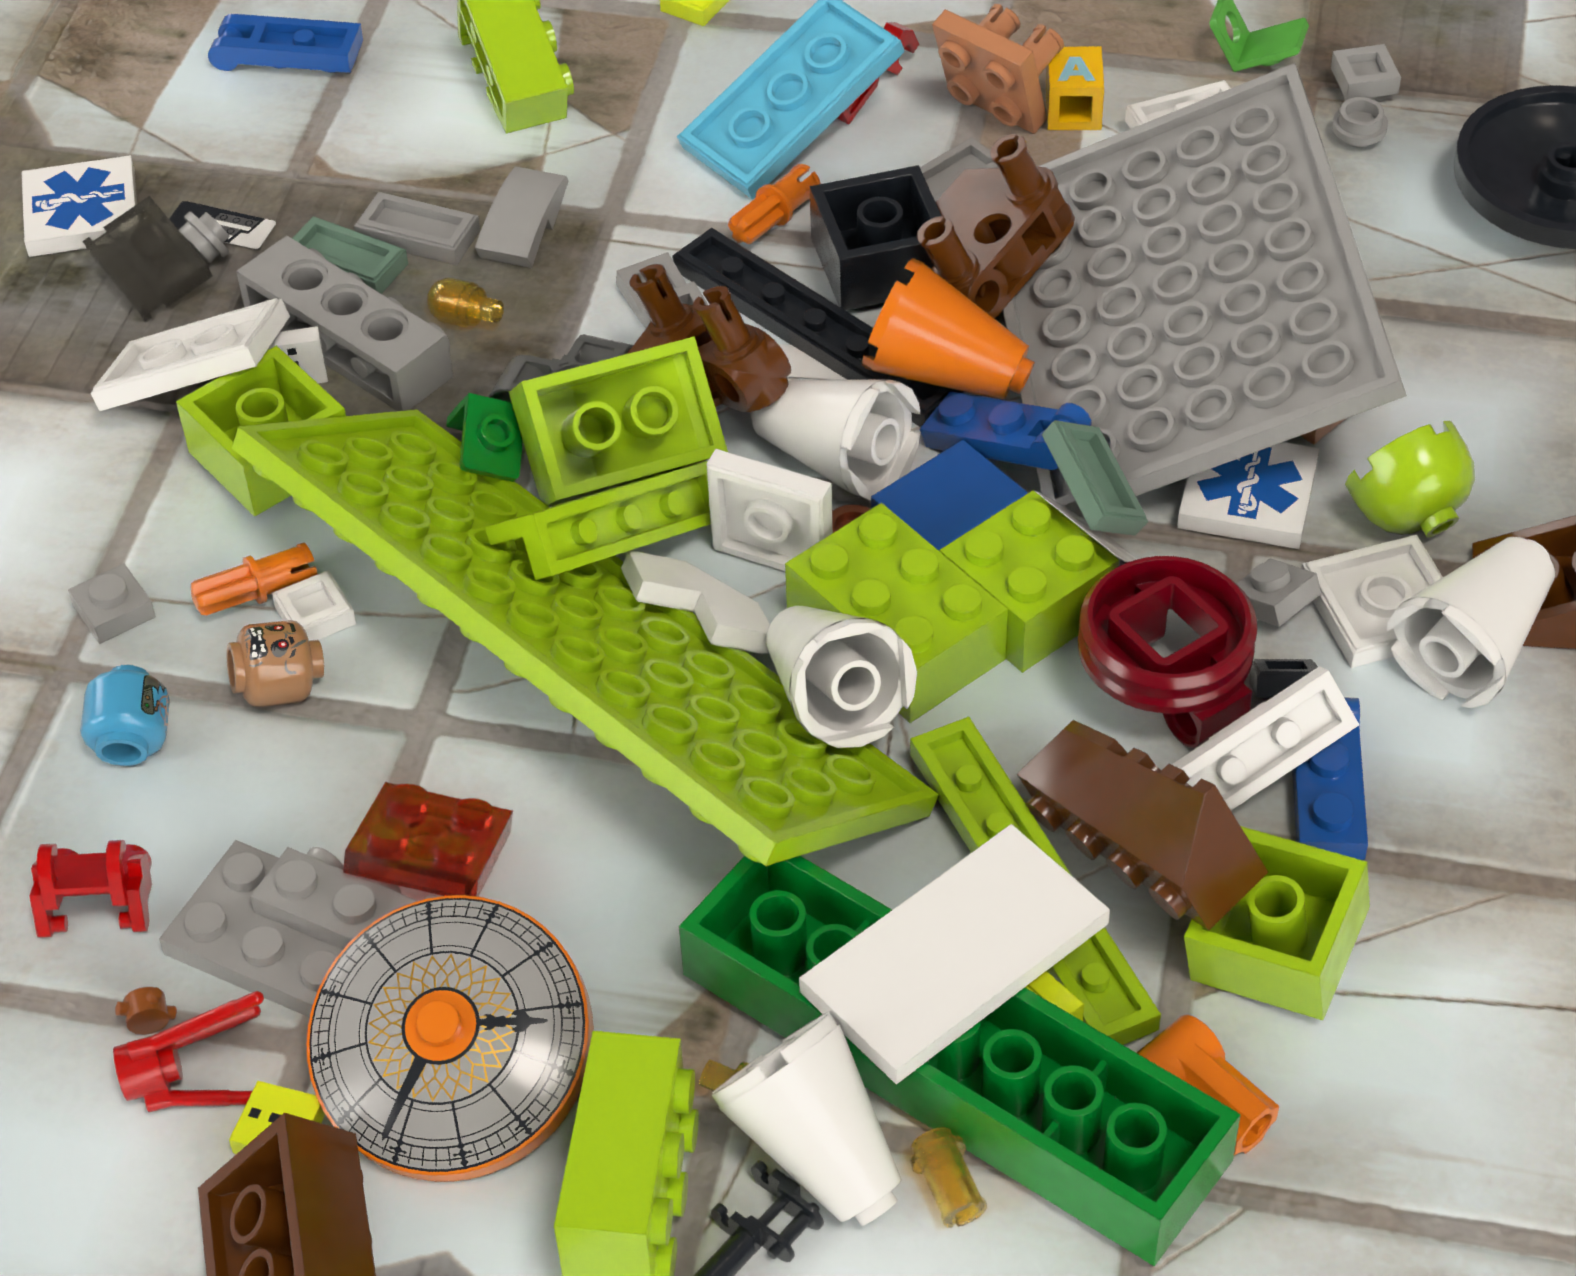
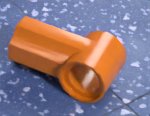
(1197, 1057)

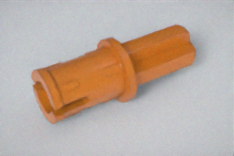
(772, 205)
(252, 579)

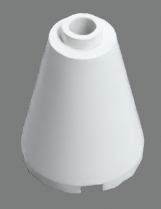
(845, 430)
(1473, 622)
(841, 673)
(816, 1120)

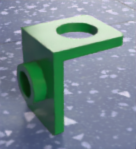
(489, 437)

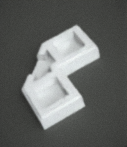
(723, 612)

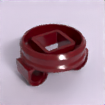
(1198, 685)

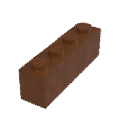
(1144, 822)

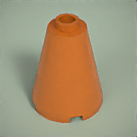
(945, 339)

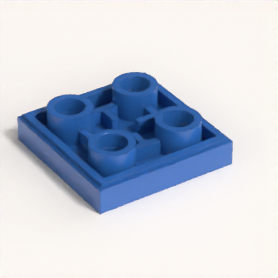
(949, 494)

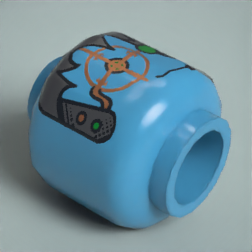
(125, 715)

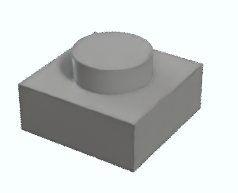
(1365, 72)
(1279, 590)
(111, 603)

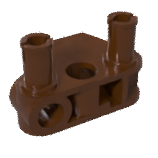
(997, 226)
(739, 360)

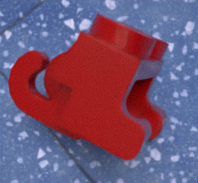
(118, 872)

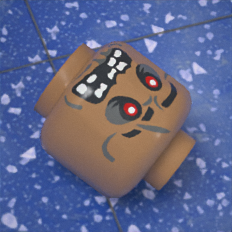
(274, 663)

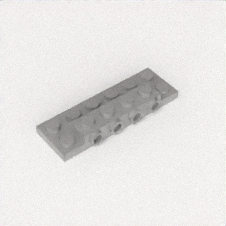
(276, 921)

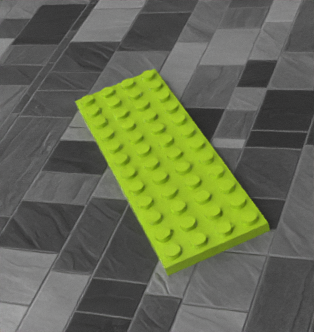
(632, 671)

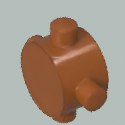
(145, 1010)

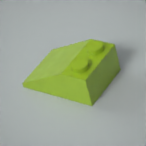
(617, 421)

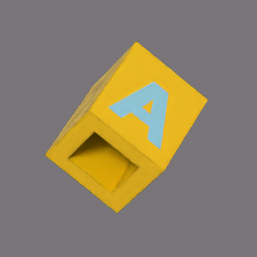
(1075, 89)

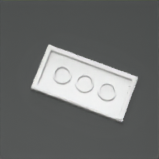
(954, 952)

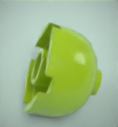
(1416, 482)

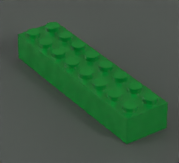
(1020, 1087)

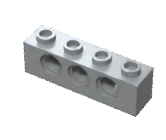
(360, 330)

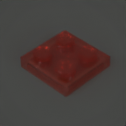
(428, 841)

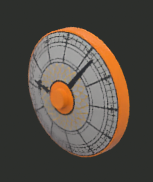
(450, 1038)

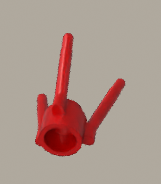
(152, 1063)

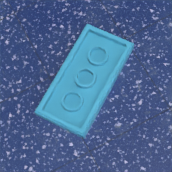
(790, 94)

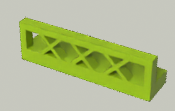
(610, 521)

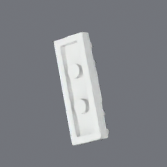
(1271, 738)

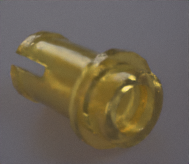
(941, 1162)

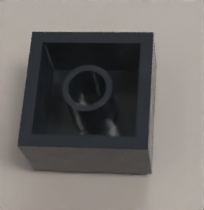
(869, 232)

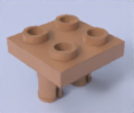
(994, 71)

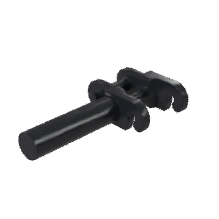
(751, 1234)

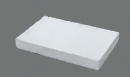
(191, 354)

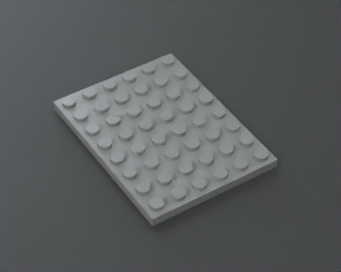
(1204, 290)

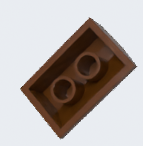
(288, 1206)

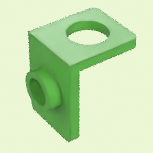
(1257, 47)

